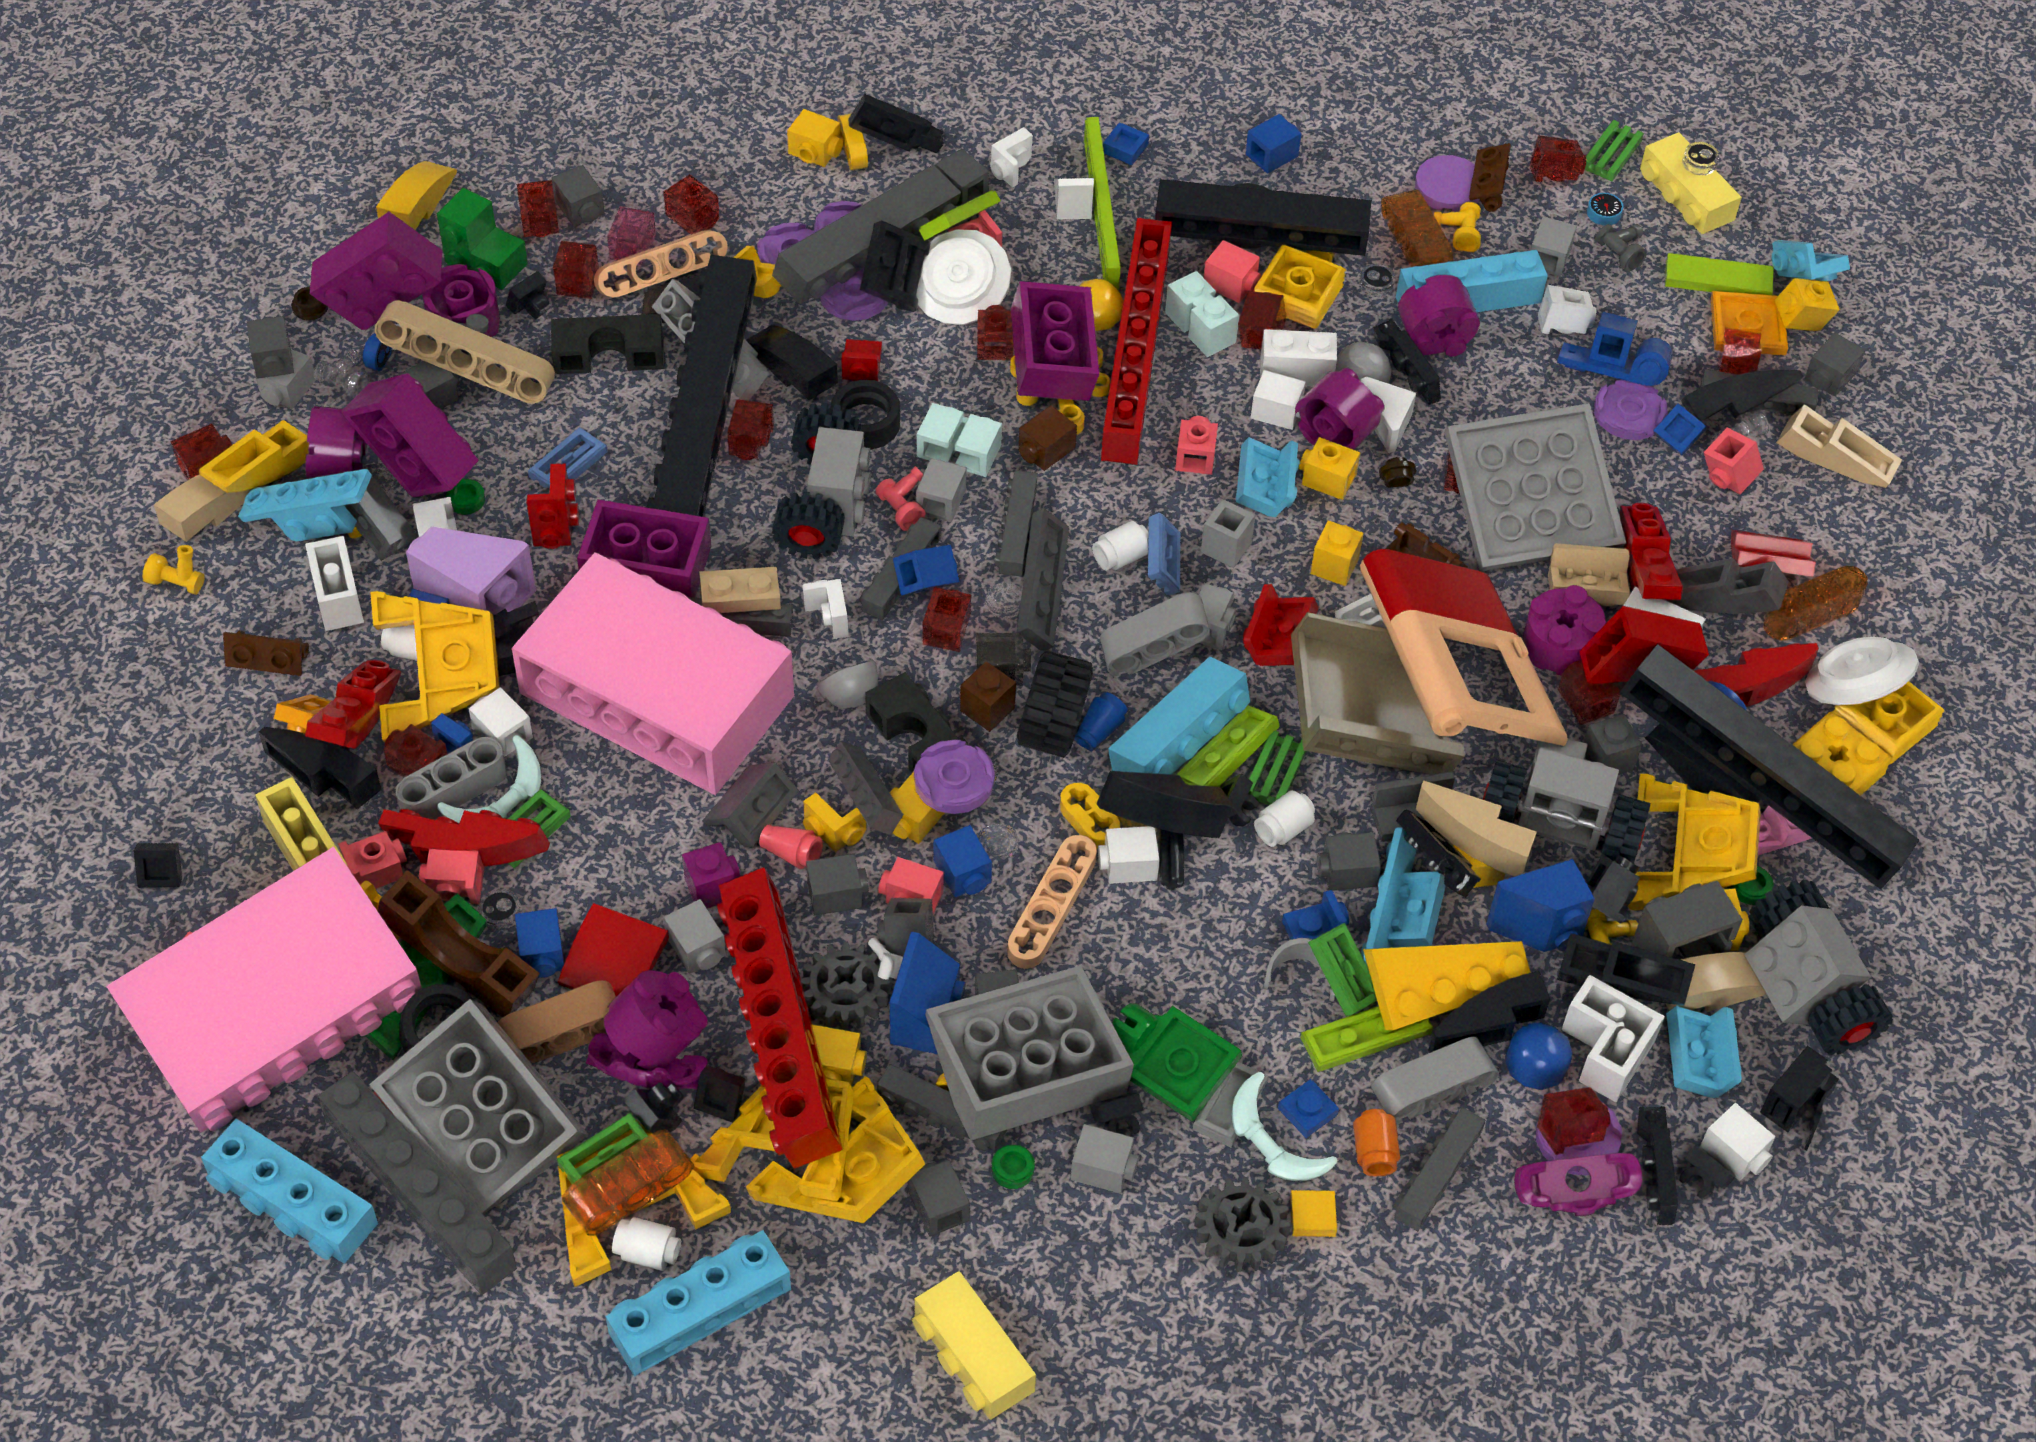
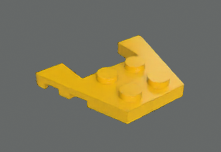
(453, 657)
(1713, 839)
(751, 1129)
(875, 1168)
(586, 1253)

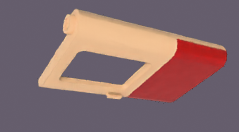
(1436, 601)

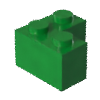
(475, 241)

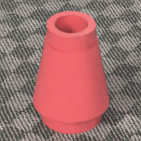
(791, 844)

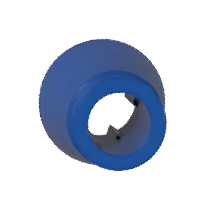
(1101, 720)

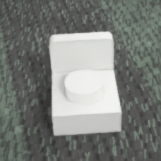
(1011, 154)
(829, 599)

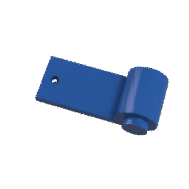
(1648, 367)

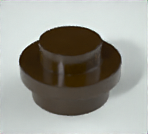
(306, 306)
(1398, 472)

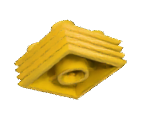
(1305, 282)
(1894, 720)
(1857, 758)

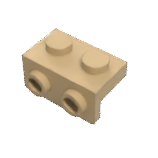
(1596, 569)
(740, 589)

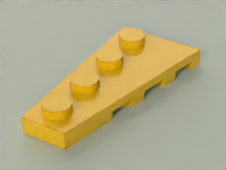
(1440, 978)

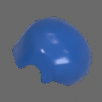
(1538, 1056)

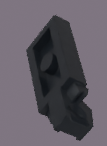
(894, 125)
(1408, 357)
(1441, 853)
(1659, 1159)

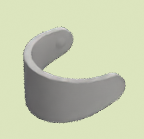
(1292, 949)

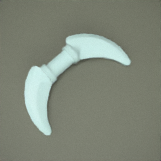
(525, 786)
(1280, 1162)

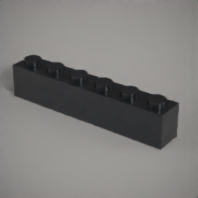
(1264, 217)

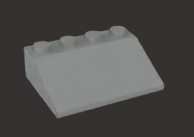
(1028, 1052)
(478, 1107)

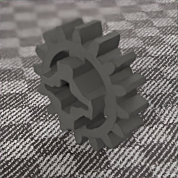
(845, 986)
(1253, 1239)

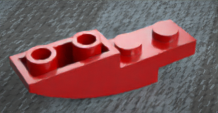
(1648, 545)
(1764, 671)
(356, 705)
(487, 832)

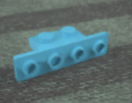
(309, 506)
(1406, 901)

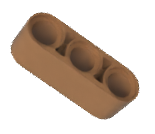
(560, 1021)

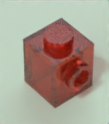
(691, 205)
(537, 208)
(575, 269)
(1260, 313)

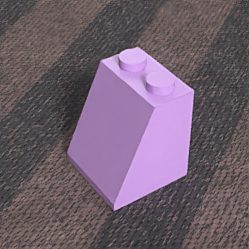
(472, 569)

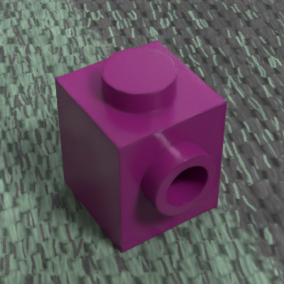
(706, 870)

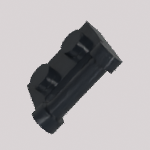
(886, 265)

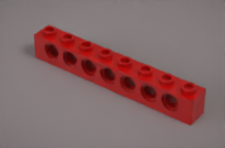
(1136, 342)
(778, 1019)

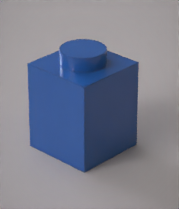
(1273, 143)
(1613, 339)
(926, 569)
(963, 861)
(540, 941)

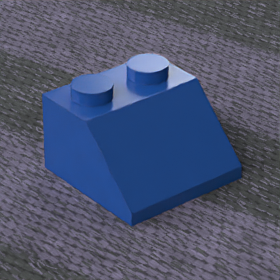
(1542, 906)
(923, 982)

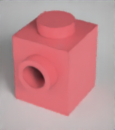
(1232, 271)
(1733, 461)

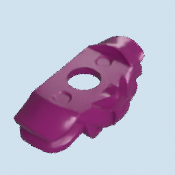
(609, 1060)
(1611, 1178)

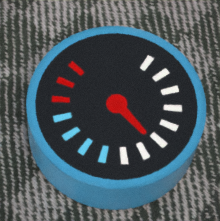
(1605, 209)

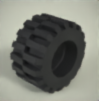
(1055, 703)

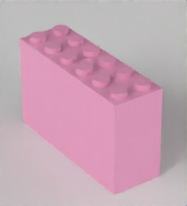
(654, 672)
(267, 990)

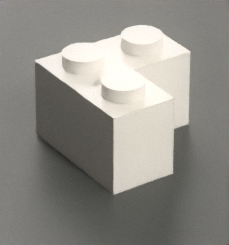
(1617, 1031)

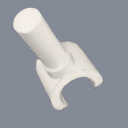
(890, 962)

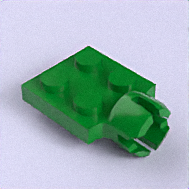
(1175, 1057)

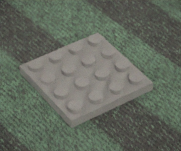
(1533, 485)

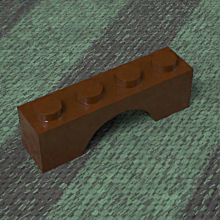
(424, 923)

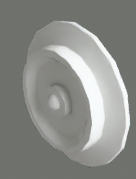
(962, 275)
(1861, 671)

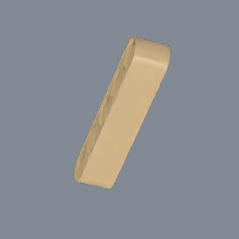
(483, 352)

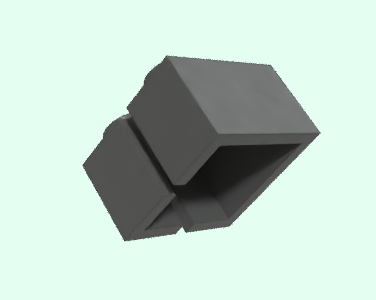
(1694, 921)

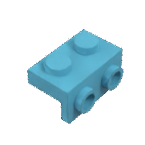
(1800, 261)
(1267, 477)
(1704, 1051)

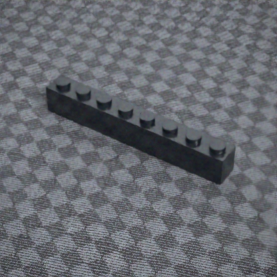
(704, 386)
(1769, 767)

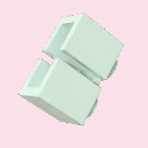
(1210, 322)
(948, 431)

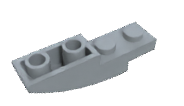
(676, 310)

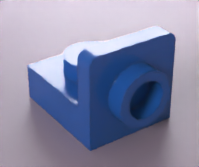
(1316, 919)

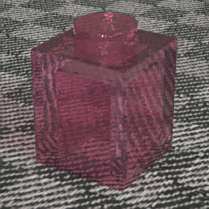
(631, 233)

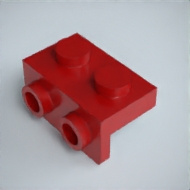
(553, 513)
(1272, 625)

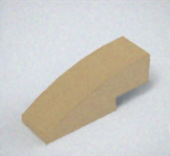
(1838, 448)
(195, 505)
(1475, 828)
(1721, 981)

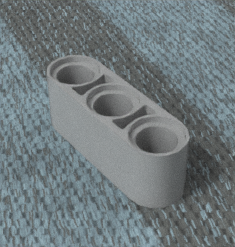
(1155, 634)
(462, 766)
(1435, 1078)

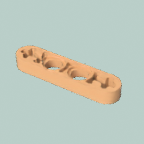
(660, 259)
(1057, 903)

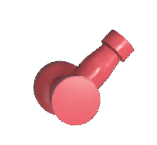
(906, 512)

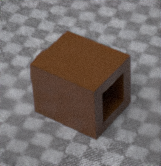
(1047, 438)
(987, 696)

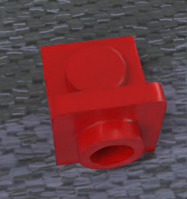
(861, 360)

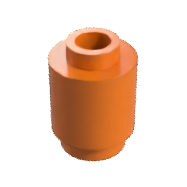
(1376, 1142)

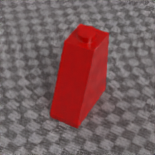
(1631, 636)

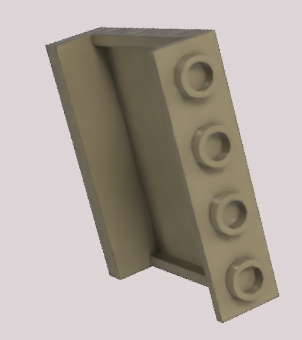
(1360, 699)

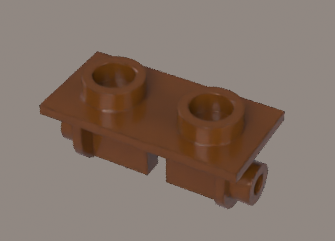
(1490, 176)
(1414, 542)
(264, 653)

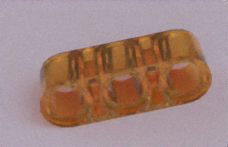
(1416, 229)
(1817, 603)
(627, 1182)

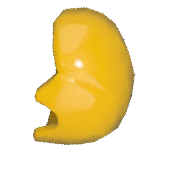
(1106, 303)

